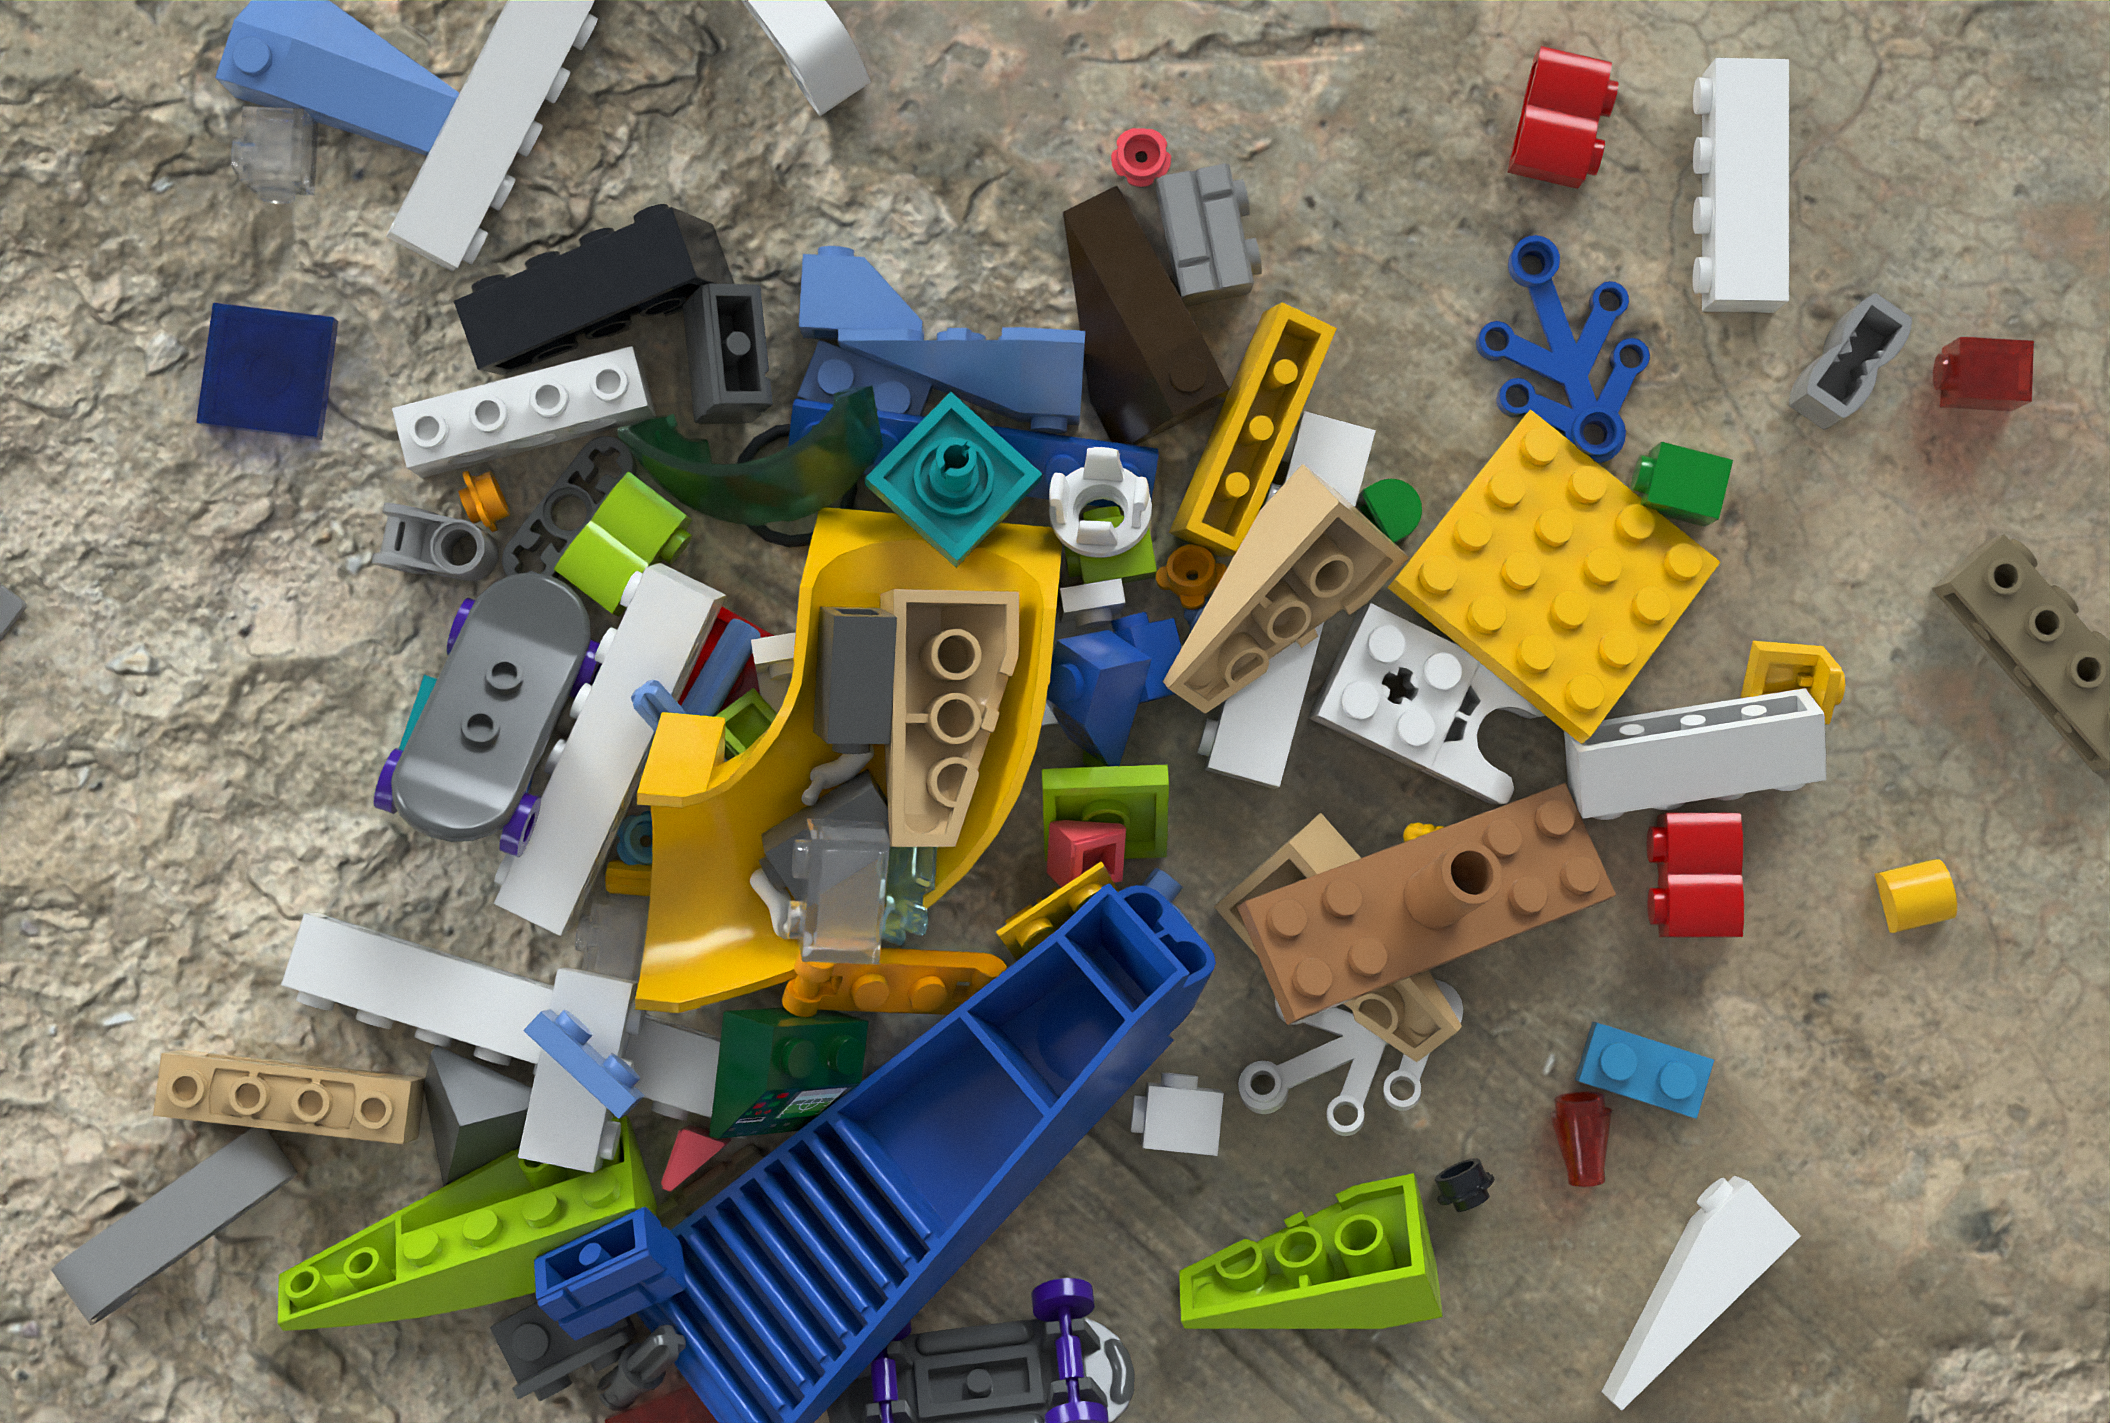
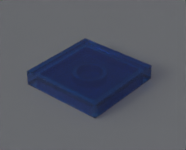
(267, 371)

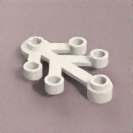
(1354, 1045)

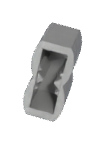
(1852, 354)

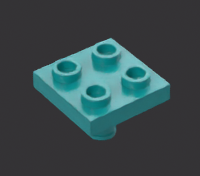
(953, 479)

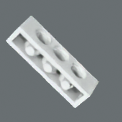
(524, 412)

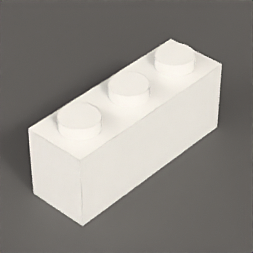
(563, 1118)

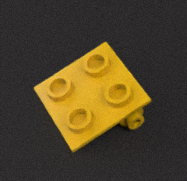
(1036, 923)

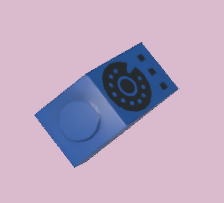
(1097, 691)

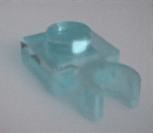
(909, 877)

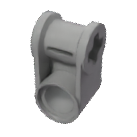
(424, 543)

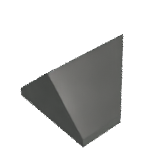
(472, 1113)

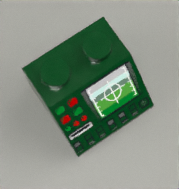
(783, 1069)

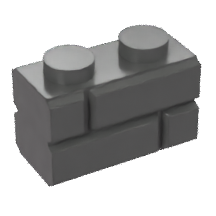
(727, 354)

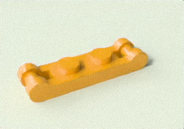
(901, 983)

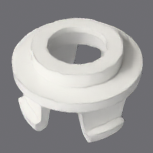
(1099, 479)

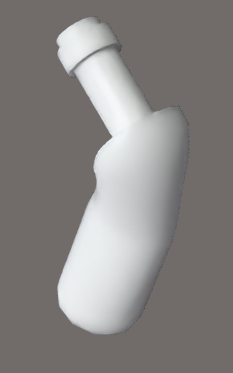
(834, 774)
(776, 901)

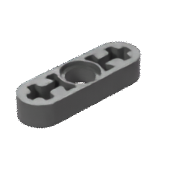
(543, 513)

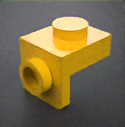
(1789, 667)

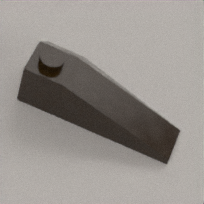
(1140, 341)

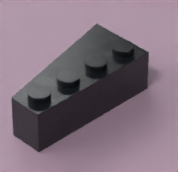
(591, 289)

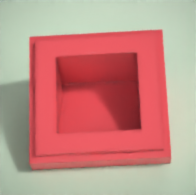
(690, 1152)

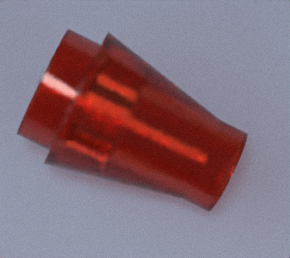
(1582, 1135)

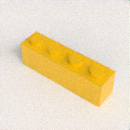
(1252, 429)

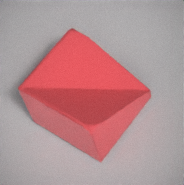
(1083, 844)

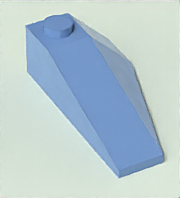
(335, 70)

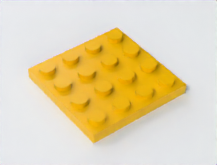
(1555, 576)

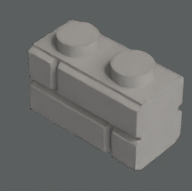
(1206, 234)

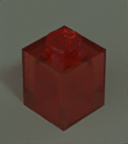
(1985, 373)

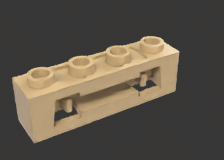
(289, 1096)

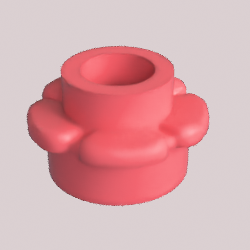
(1144, 141)

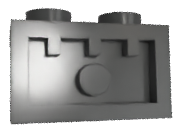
(545, 1354)

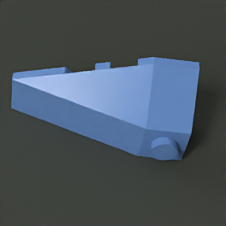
(1022, 375)

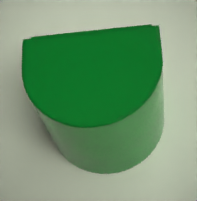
(1391, 507)

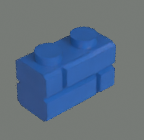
(609, 1273)

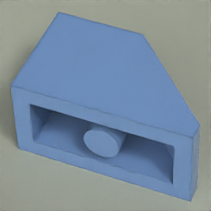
(847, 294)

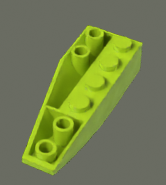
(463, 1242)

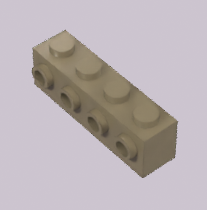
(2036, 641)

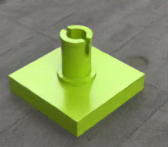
(1111, 795)

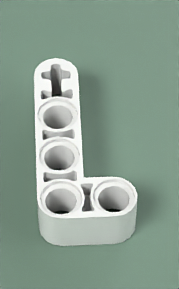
(814, 48)

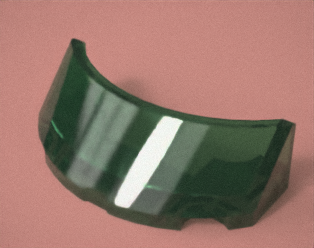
(768, 489)

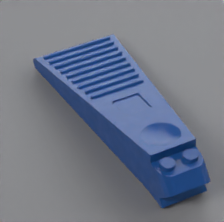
(904, 1177)

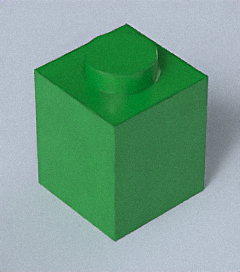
(1682, 483)

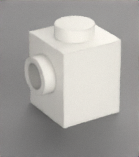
(1178, 1115)

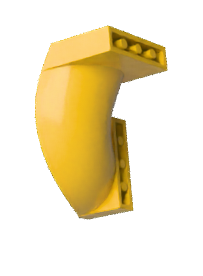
(705, 921)

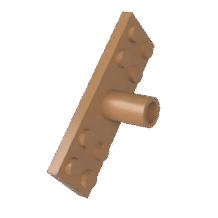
(1425, 902)

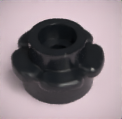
(1464, 1185)

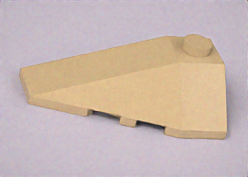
(1404, 1014)

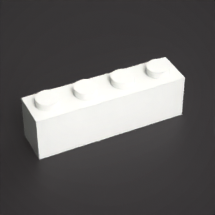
(1743, 185)
(1697, 754)

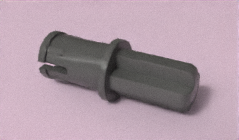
(641, 1368)

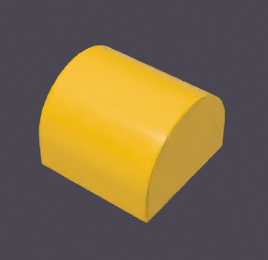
(1917, 895)

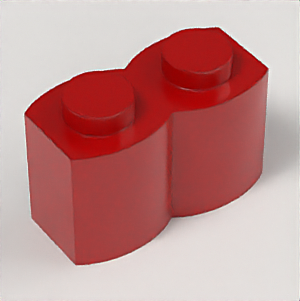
(1562, 117)
(1698, 875)

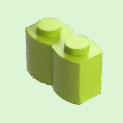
(624, 536)

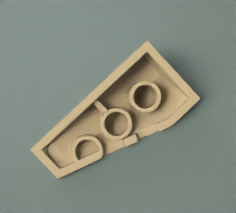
(1290, 574)
(946, 699)

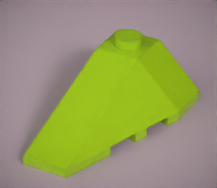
(1340, 1268)

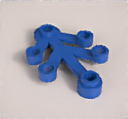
(1566, 361)

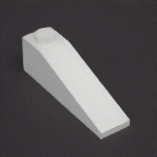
(1714, 1262)

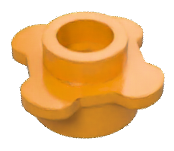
(483, 499)
(1187, 561)

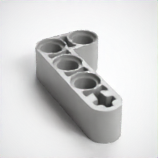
(173, 1223)

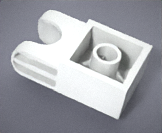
(1442, 707)

